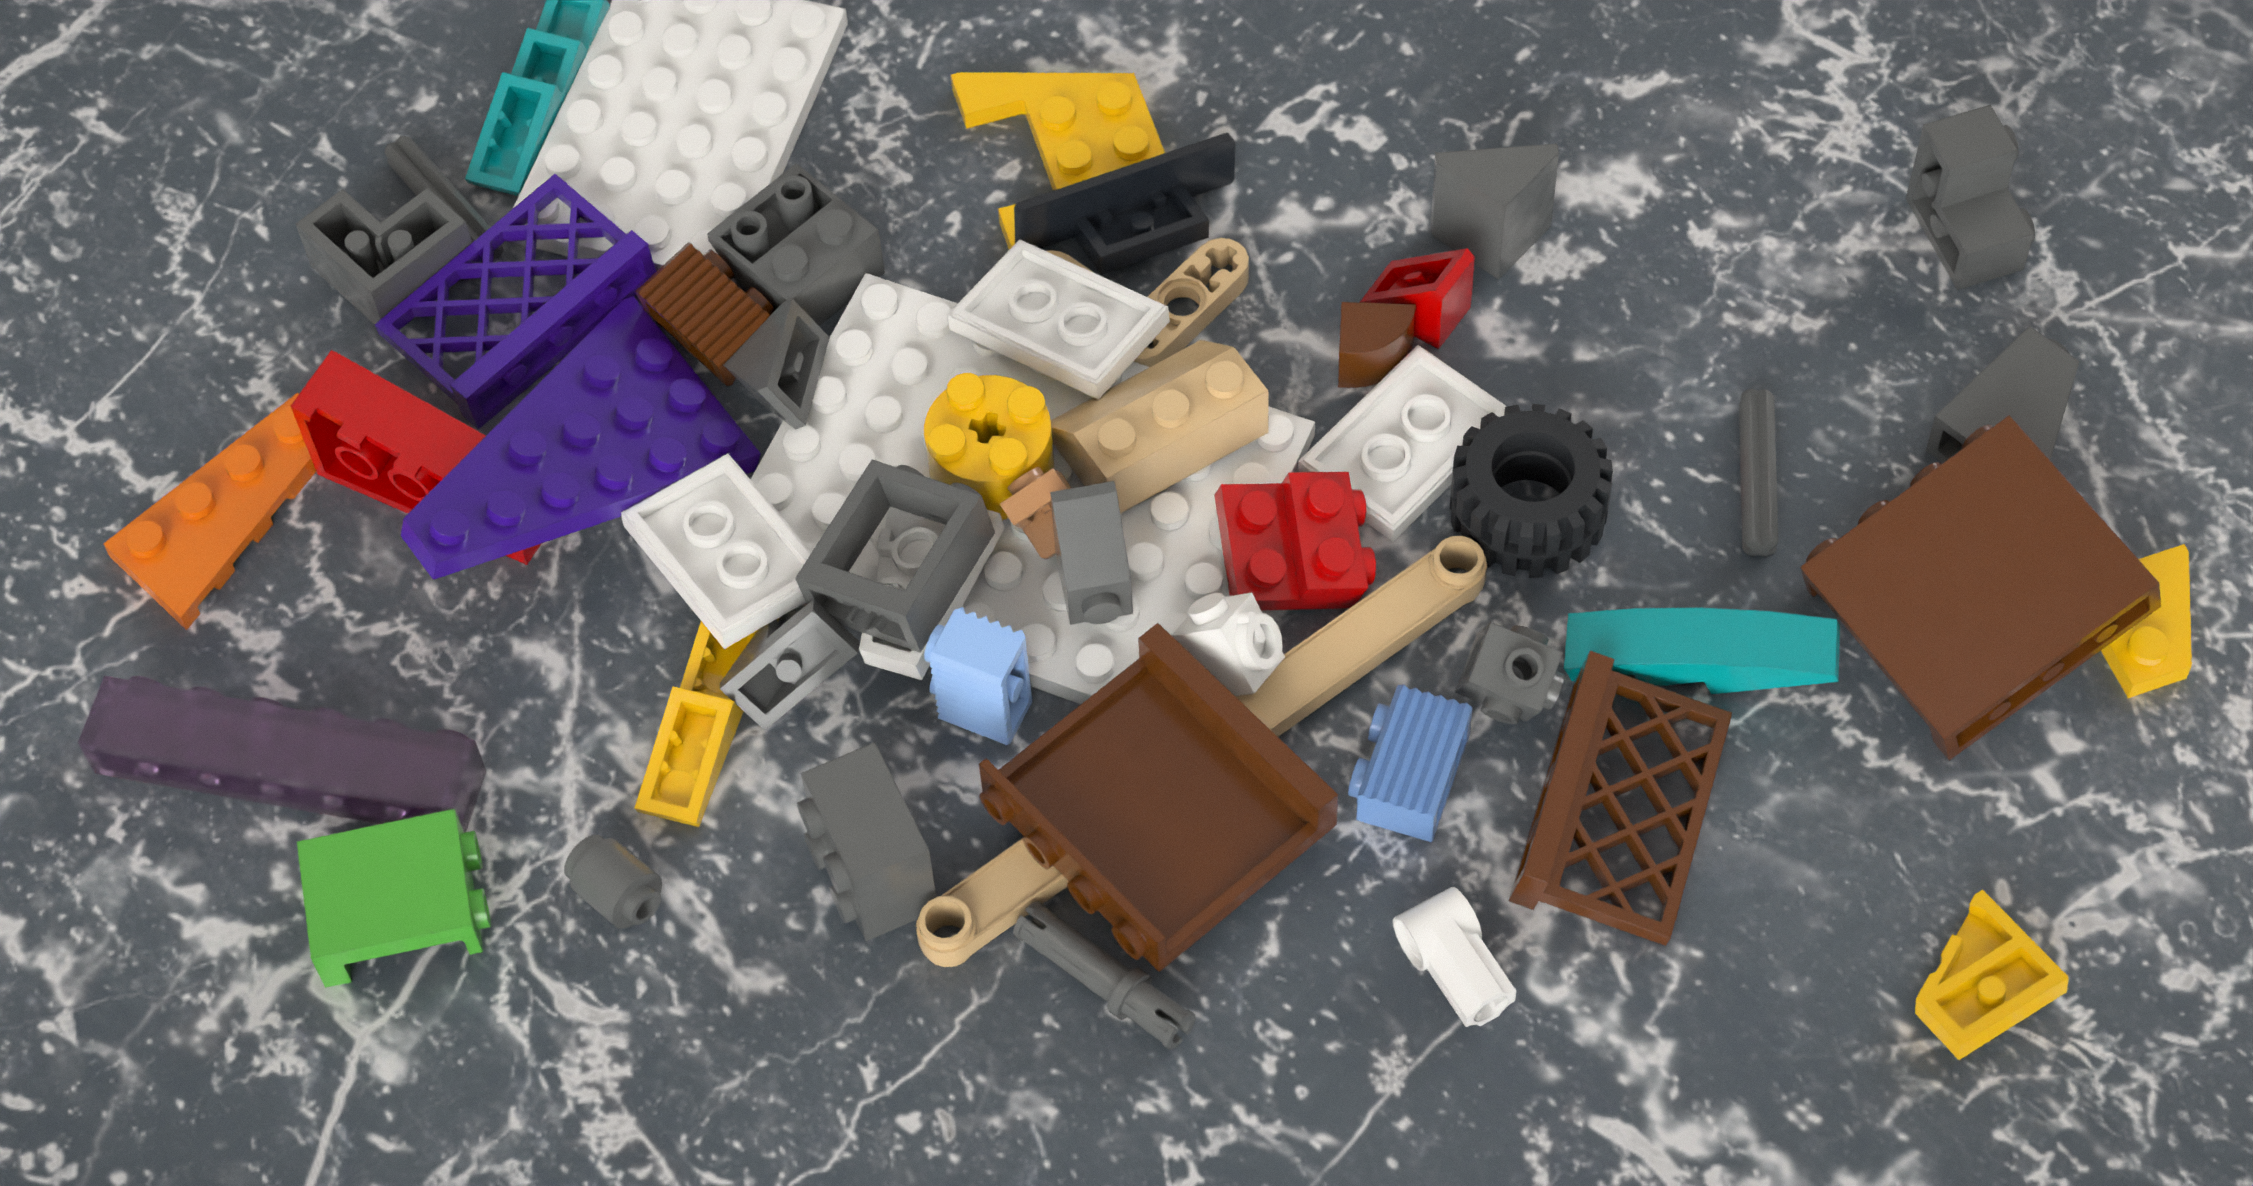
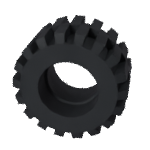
(1537, 449)

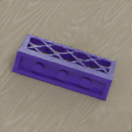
(557, 320)

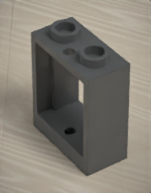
(880, 609)

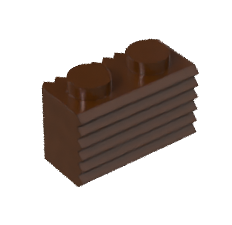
(704, 307)

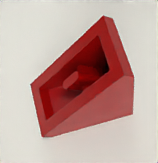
(1435, 284)

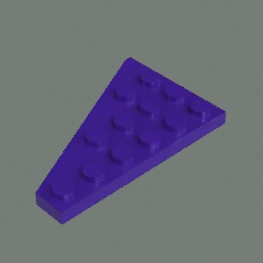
(578, 449)

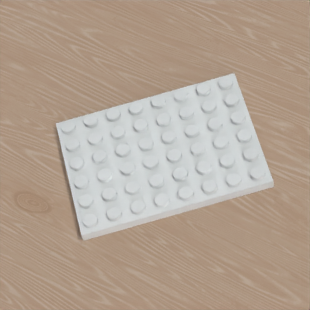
(872, 403)

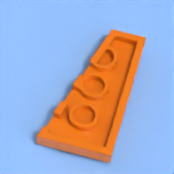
(206, 522)

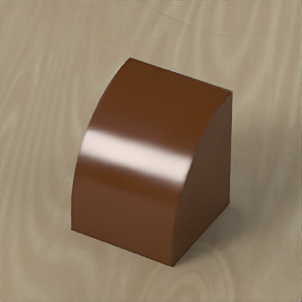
(1373, 341)

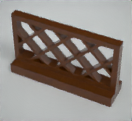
(1565, 797)

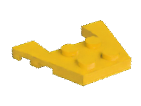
(1077, 119)

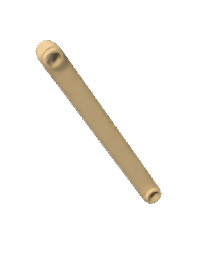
(1302, 682)

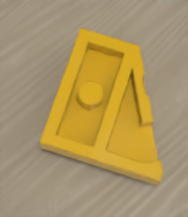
(2160, 645)
(1986, 980)

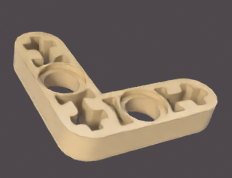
(1190, 282)

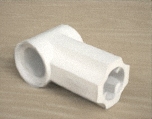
(1448, 943)

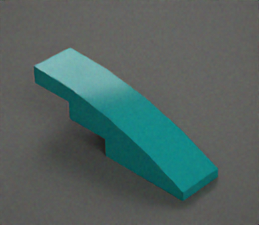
(533, 93)
(1708, 645)

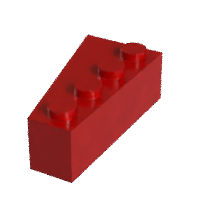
(380, 436)

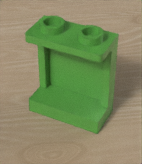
(390, 891)

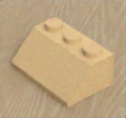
(1164, 422)

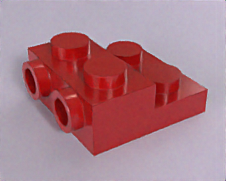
(1296, 541)

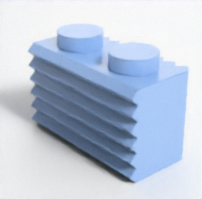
(979, 675)

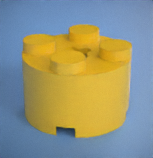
(987, 435)

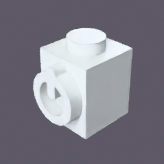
(1232, 640)

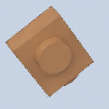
(1031, 507)

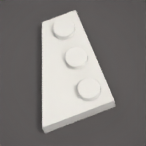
(901, 552)

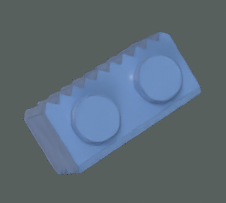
(1412, 762)

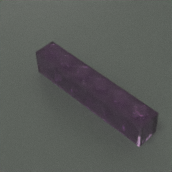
(279, 753)

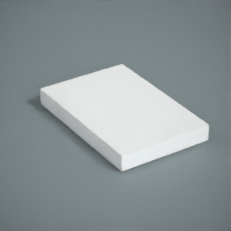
(1058, 318)
(1403, 439)
(722, 549)

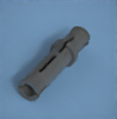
(1125, 990)

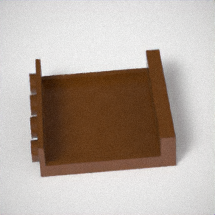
(1981, 584)
(1161, 801)

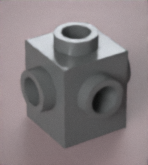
(1511, 673)

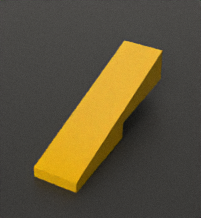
(693, 735)

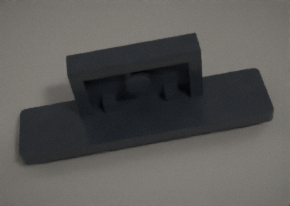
(1133, 208)

